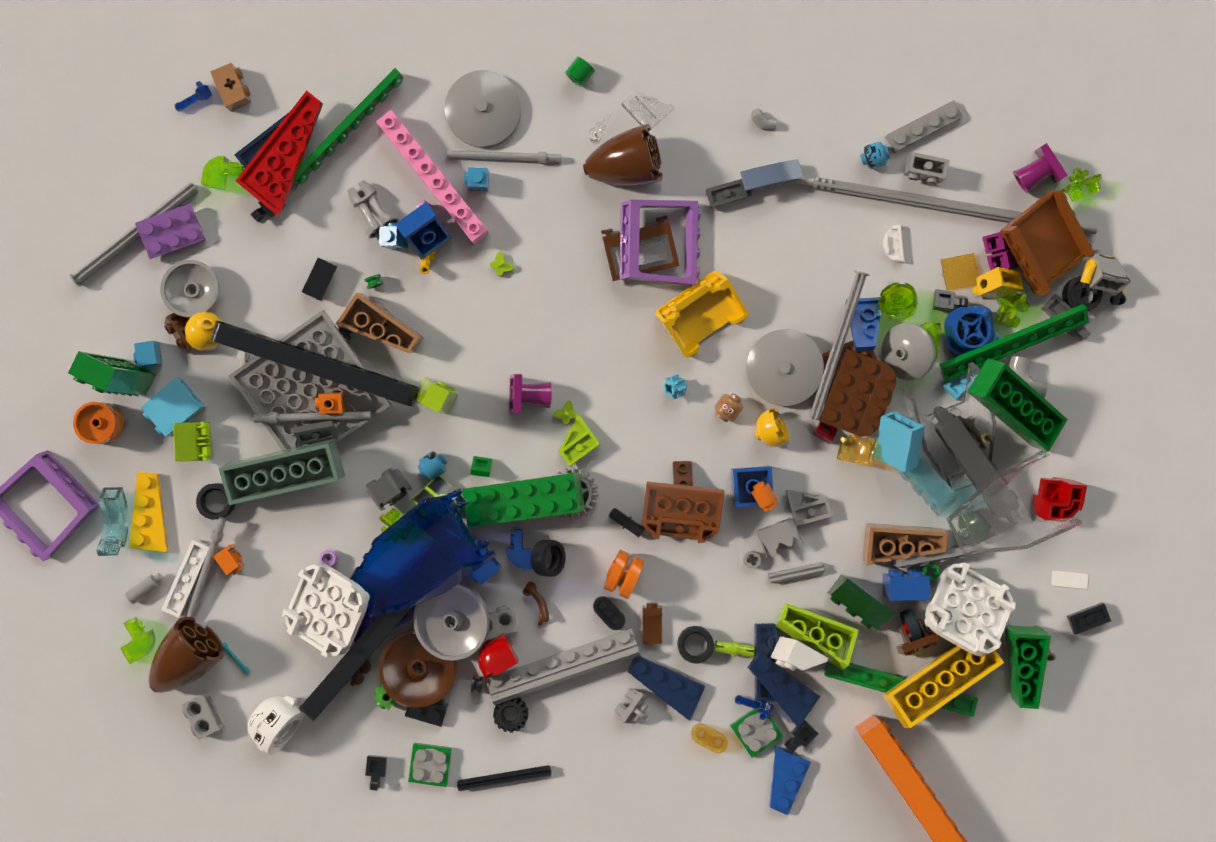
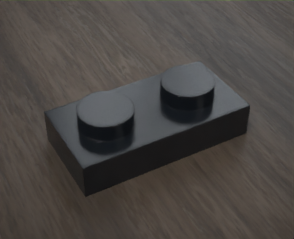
(1088, 618)

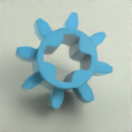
(675, 386)

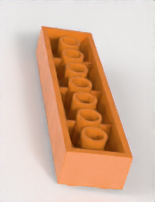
(908, 781)

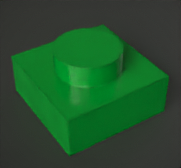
(481, 466)

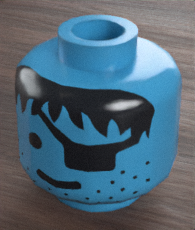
(875, 155)
(432, 465)

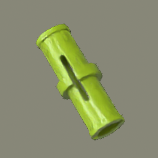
(734, 648)

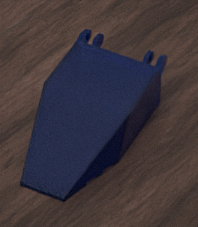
(419, 556)

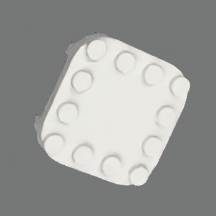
(326, 609)
(969, 609)

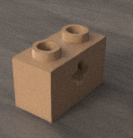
(223, 78)

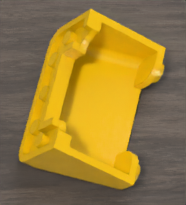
(701, 312)

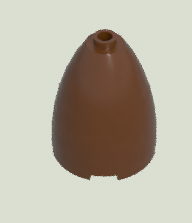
(626, 159)
(184, 655)

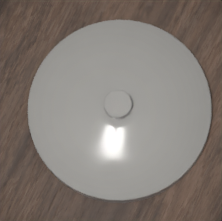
(482, 109)
(785, 367)
(452, 623)

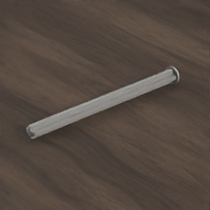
(129, 237)
(838, 344)

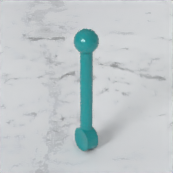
(244, 668)

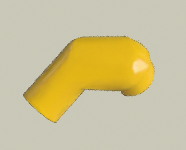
(425, 262)

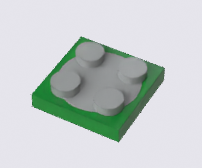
(755, 733)
(430, 764)

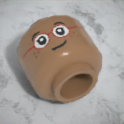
(728, 407)

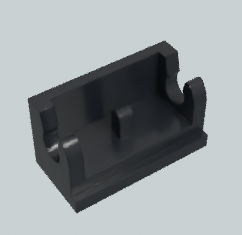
(319, 279)

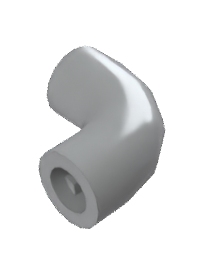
(1021, 367)

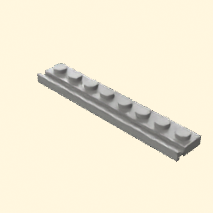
(563, 666)

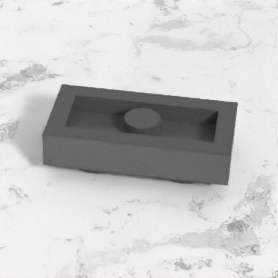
(315, 432)

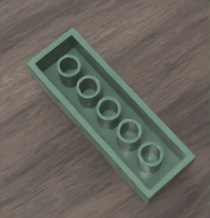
(282, 472)

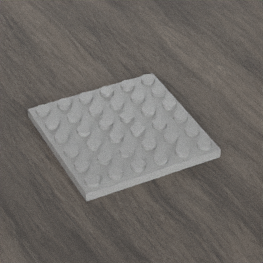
(287, 390)

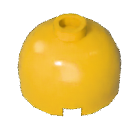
(199, 331)
(771, 429)

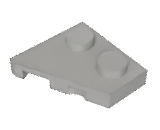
(807, 507)

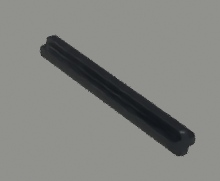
(504, 778)

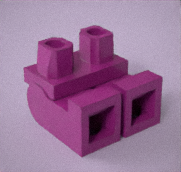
(1001, 254)

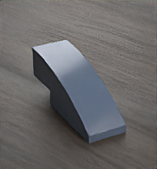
(771, 175)

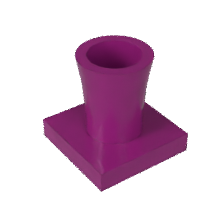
(1039, 170)
(528, 394)

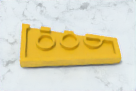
(147, 517)

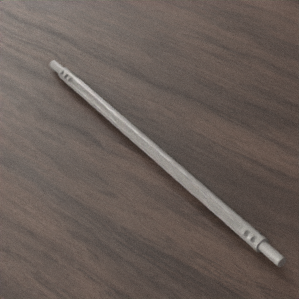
(917, 200)

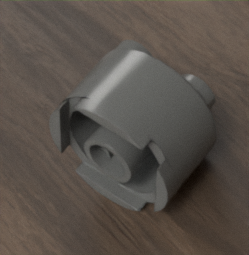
(388, 488)

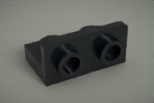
(432, 714)

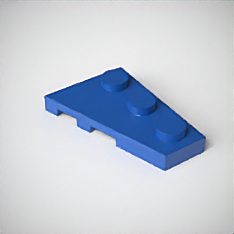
(865, 324)
(787, 778)

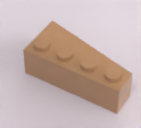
(375, 322)
(895, 542)

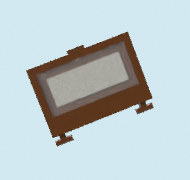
(655, 249)

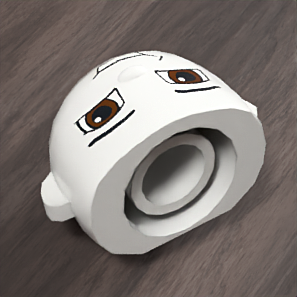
(274, 723)

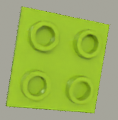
(192, 441)

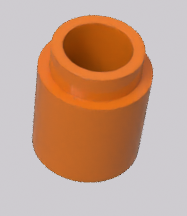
(764, 496)

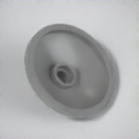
(179, 282)
(916, 347)

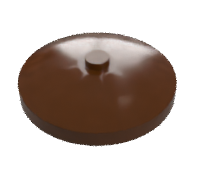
(413, 674)

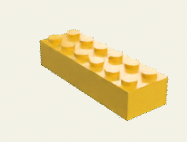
(938, 683)

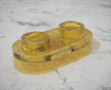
(708, 738)

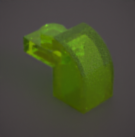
(216, 172)
(142, 641)

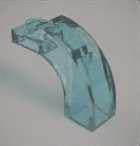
(115, 521)

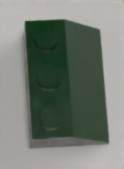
(859, 603)

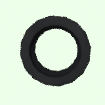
(1067, 295)
(200, 502)
(538, 558)
(700, 658)

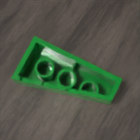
(1027, 663)

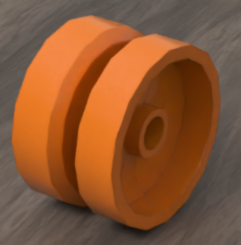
(98, 423)
(624, 574)

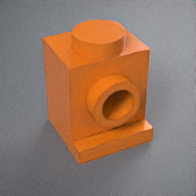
(337, 400)
(229, 560)

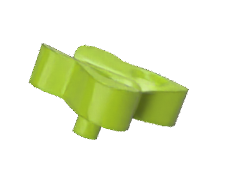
(500, 264)
(566, 413)

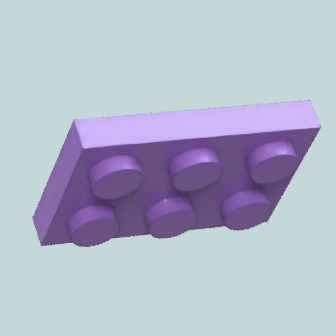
(170, 231)

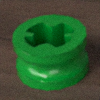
(374, 281)
(931, 565)

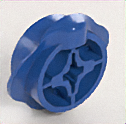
(982, 317)

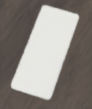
(1069, 579)

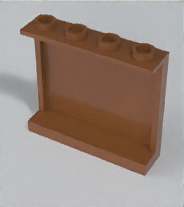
(1046, 241)

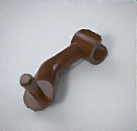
(530, 589)

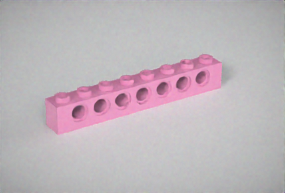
(432, 177)

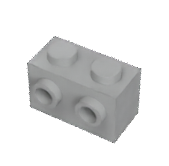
(926, 167)

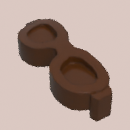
(359, 678)

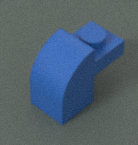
(518, 555)

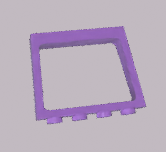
(630, 241)
(65, 485)

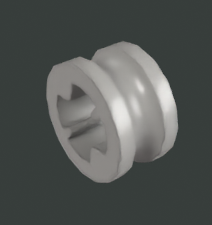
(755, 554)

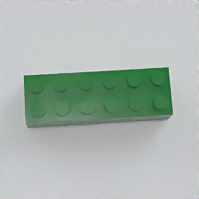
(111, 374)
(1017, 404)
(523, 499)

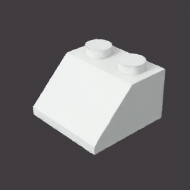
(796, 655)

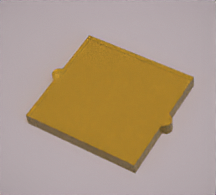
(959, 271)

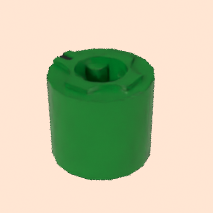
(579, 71)

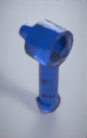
(201, 93)
(764, 708)

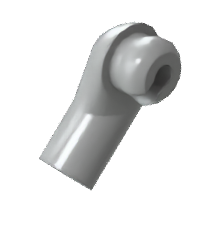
(760, 120)

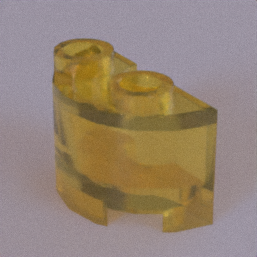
(857, 451)

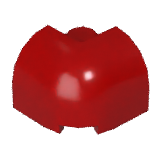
(1059, 498)
(496, 656)

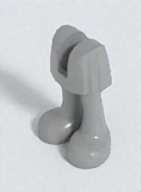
(373, 228)

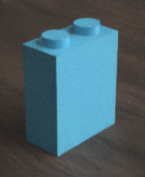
(172, 405)
(899, 441)

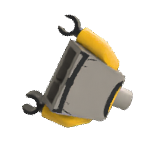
(1104, 274)

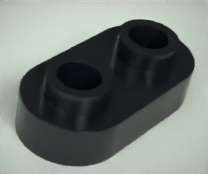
(608, 613)

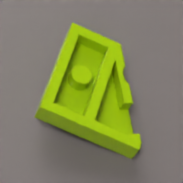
(578, 442)

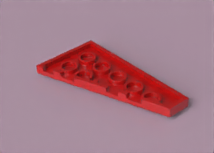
(277, 162)

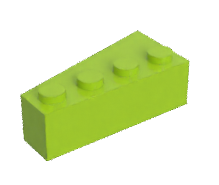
(436, 396)
(819, 633)

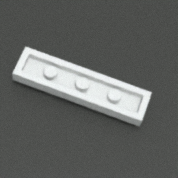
(186, 578)

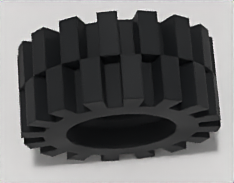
(515, 725)

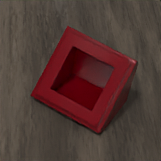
(825, 432)

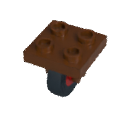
(914, 634)

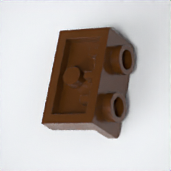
(176, 326)

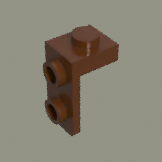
(682, 473)
(652, 623)

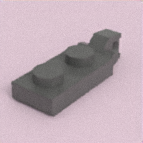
(727, 193)
(1055, 306)

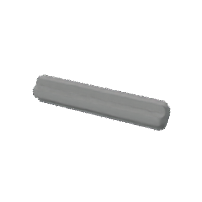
(796, 572)

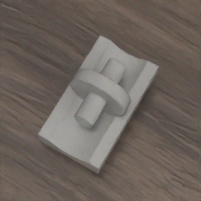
(627, 713)

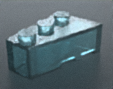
(930, 486)

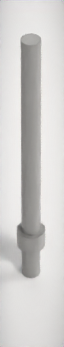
(541, 157)
(275, 418)
(216, 537)

